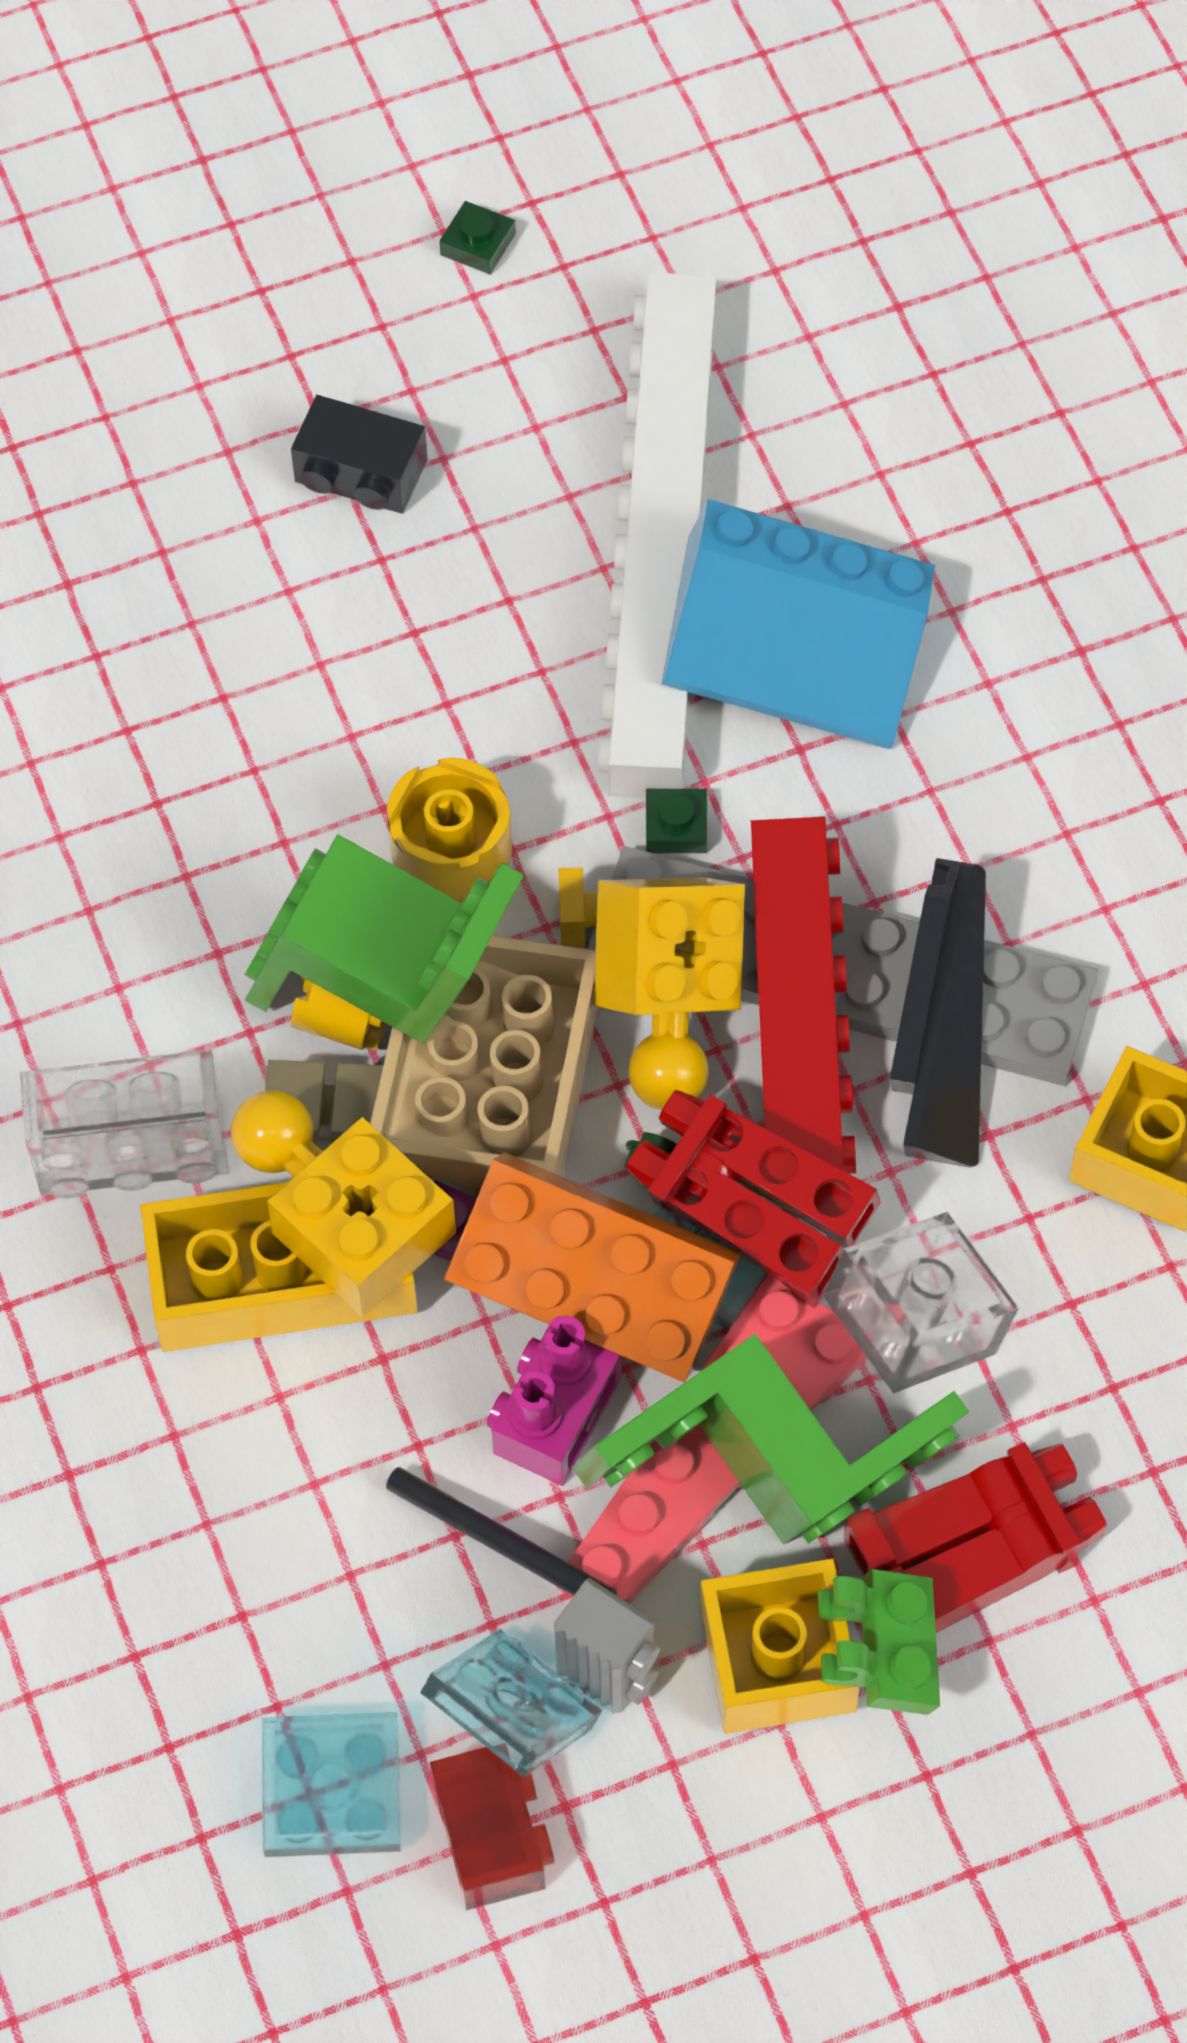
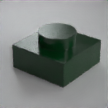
(477, 237)
(676, 820)

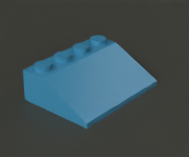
(797, 623)

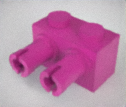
(555, 1401)

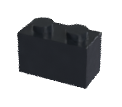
(359, 454)

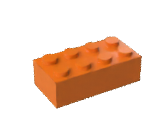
(585, 1256)

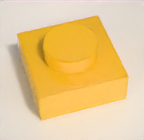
(577, 907)

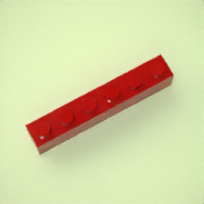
(799, 986)

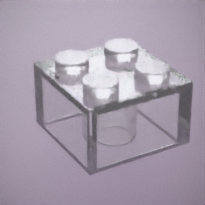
(920, 1301)

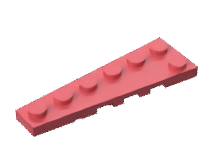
(686, 1483)

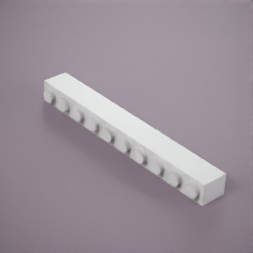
(661, 512)

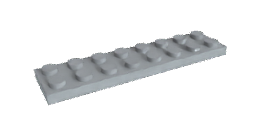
(1029, 999)

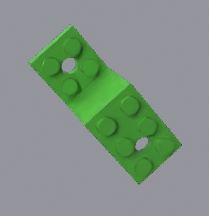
(379, 937)
(771, 1443)

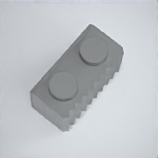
(606, 1647)

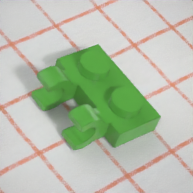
(898, 1640)

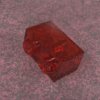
(490, 1827)

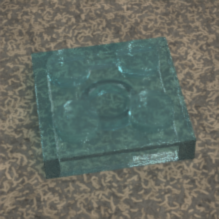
(511, 1701)
(331, 1784)

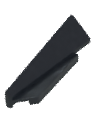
(942, 1019)

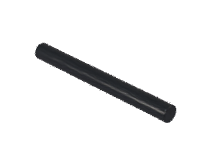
(489, 1532)

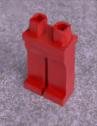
(704, 1189)
(981, 1531)

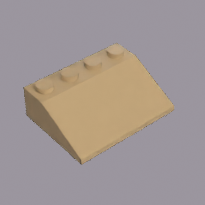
(497, 1066)

